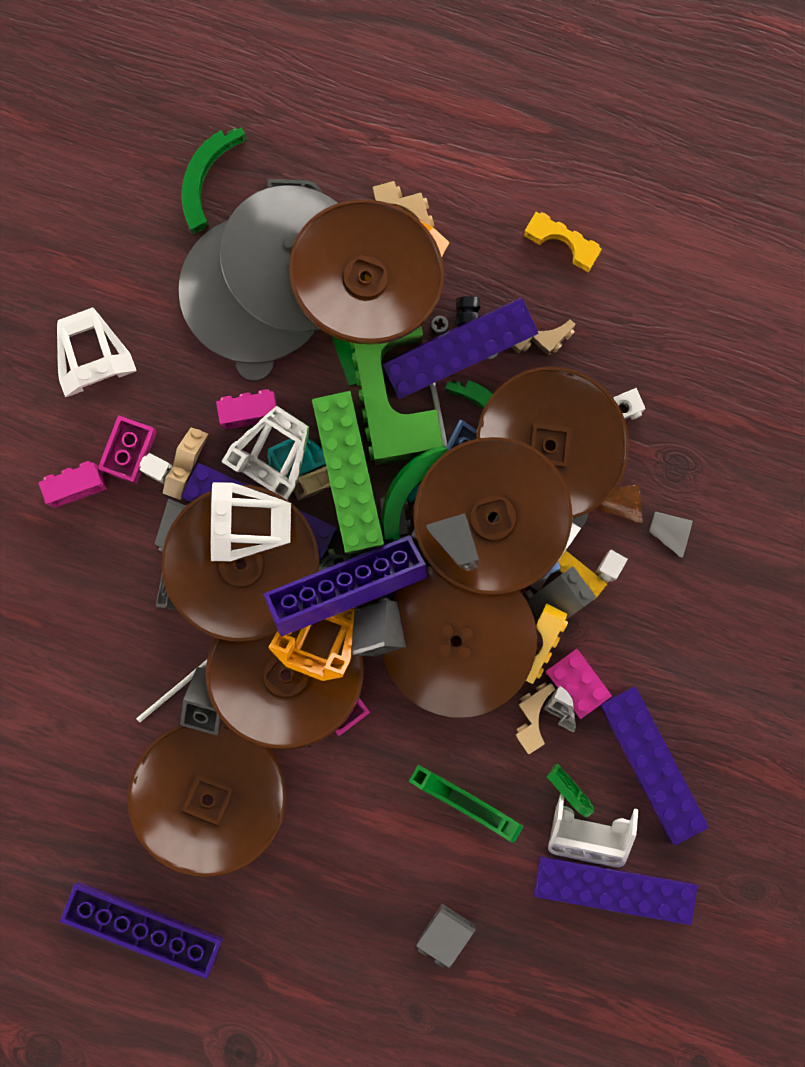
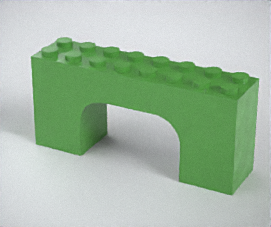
(391, 433)
(348, 473)

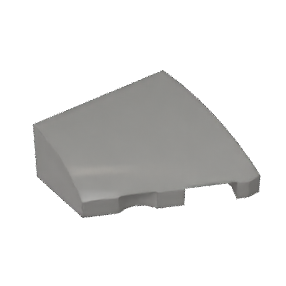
(671, 531)
(562, 706)

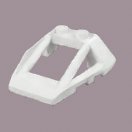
(94, 371)
(259, 470)
(221, 522)

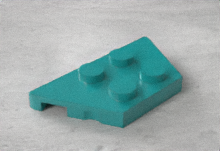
(312, 458)

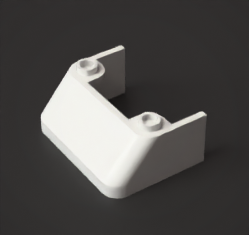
(591, 840)

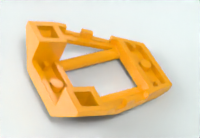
(289, 651)

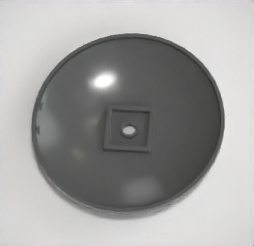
(258, 253)
(218, 317)

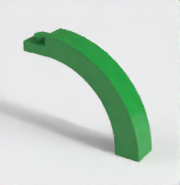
(196, 173)
(472, 392)
(401, 487)
(466, 803)

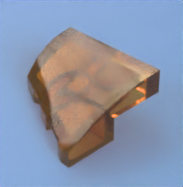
(625, 503)

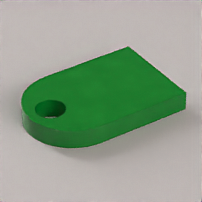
(570, 790)

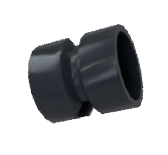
(468, 309)

